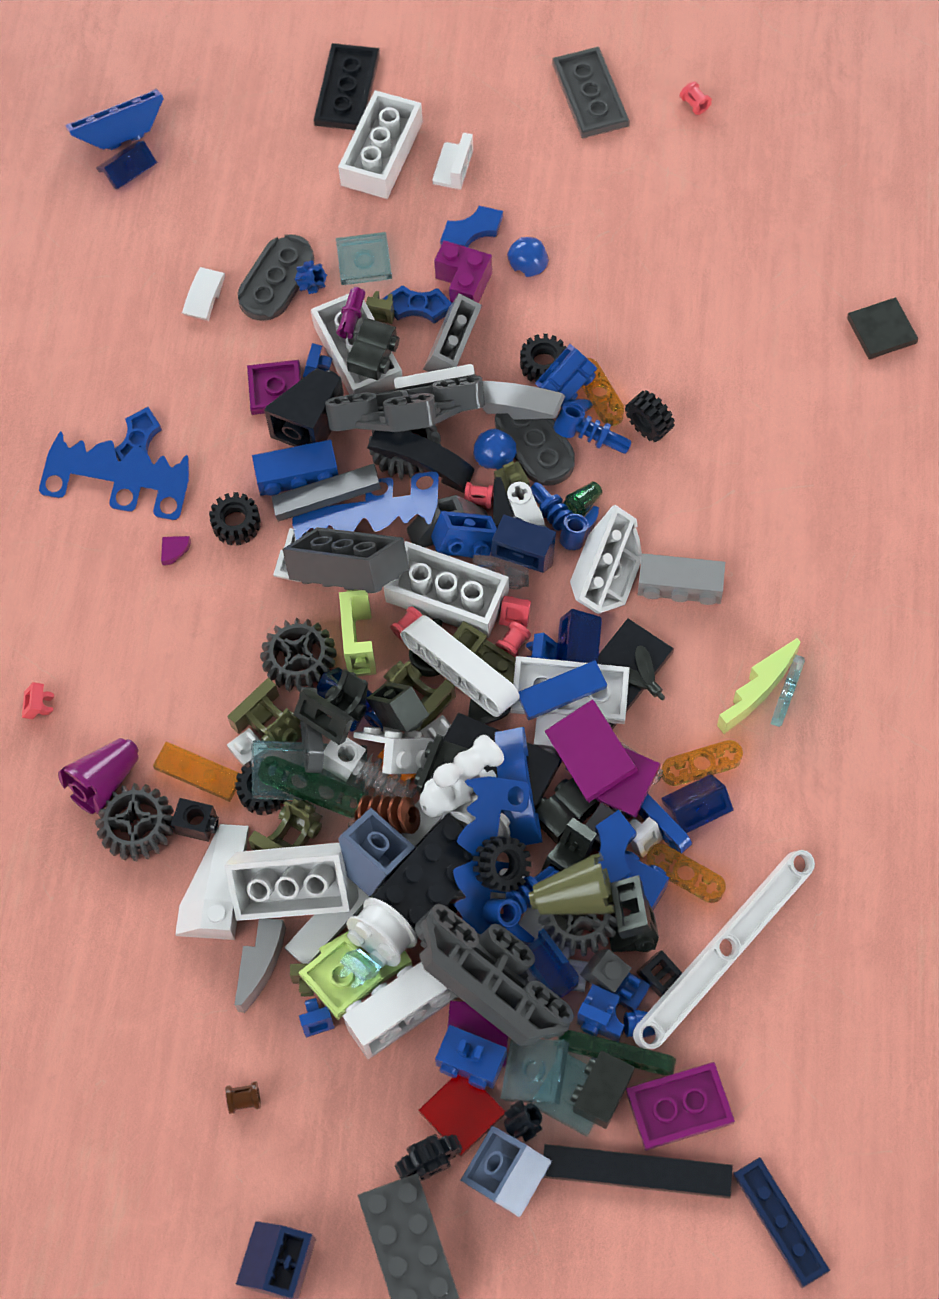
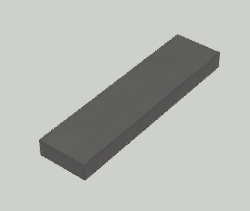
(326, 492)

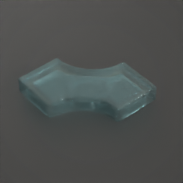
(788, 690)

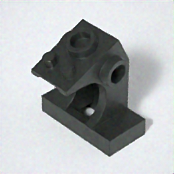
(341, 703)
(639, 928)

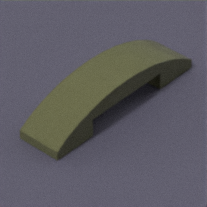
(490, 653)

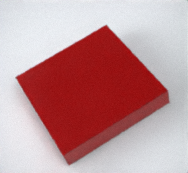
(462, 1112)

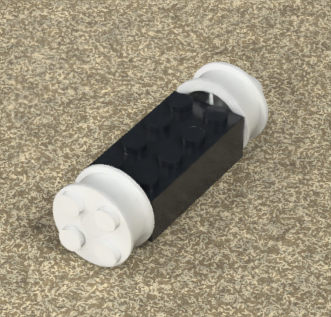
(418, 885)

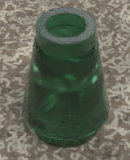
(583, 498)

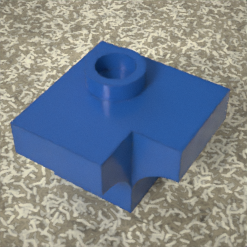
(598, 1014)

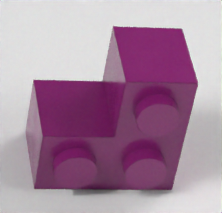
(463, 268)

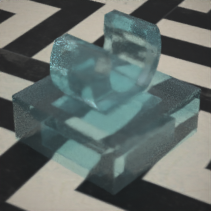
(360, 965)

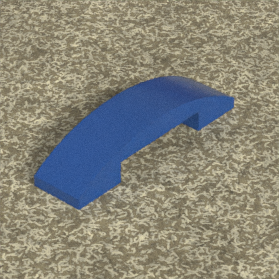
(526, 824)

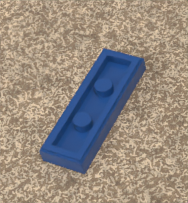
(562, 690)

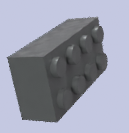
(346, 559)
(407, 1241)

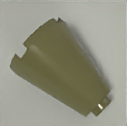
(575, 890)

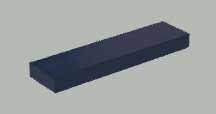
(781, 1222)

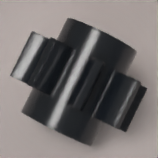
(523, 1120)

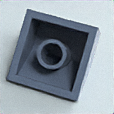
(372, 851)
(506, 1171)

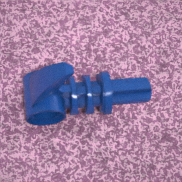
(572, 420)
(573, 526)
(515, 905)

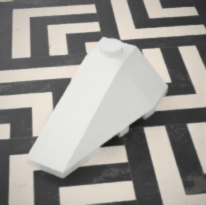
(208, 903)

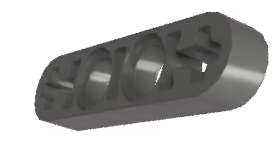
(312, 745)

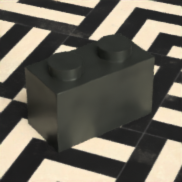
(398, 707)
(603, 1088)

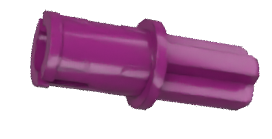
(351, 313)

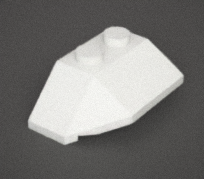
(608, 562)

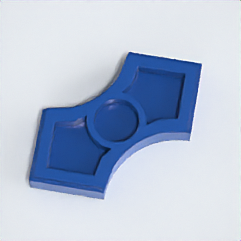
(482, 223)
(430, 305)
(140, 431)
(614, 837)

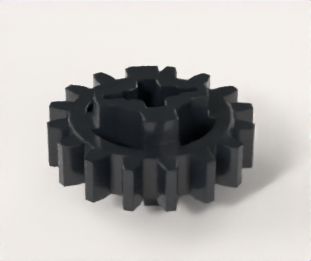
(428, 1156)

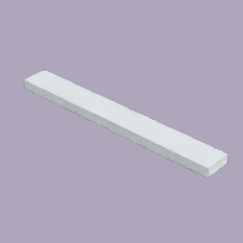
(326, 927)

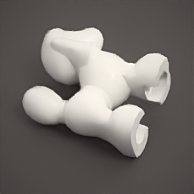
(448, 786)

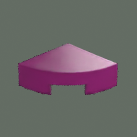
(174, 548)

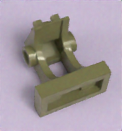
(434, 699)
(259, 709)
(297, 814)

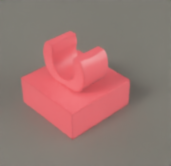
(515, 610)
(33, 701)

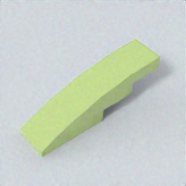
(763, 680)

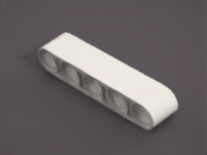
(460, 666)

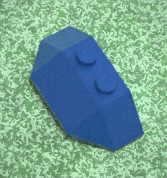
(118, 123)

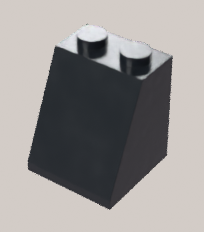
(300, 412)

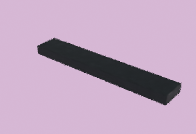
(639, 1171)

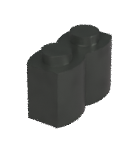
(372, 349)
(562, 807)

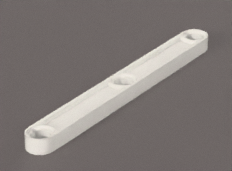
(711, 963)

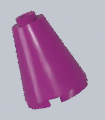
(99, 774)

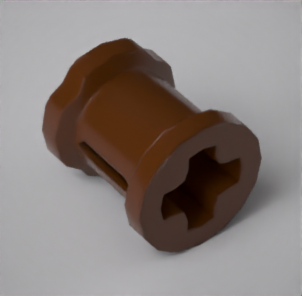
(243, 1097)

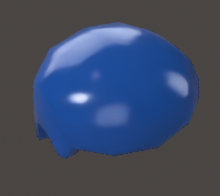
(528, 256)
(494, 449)

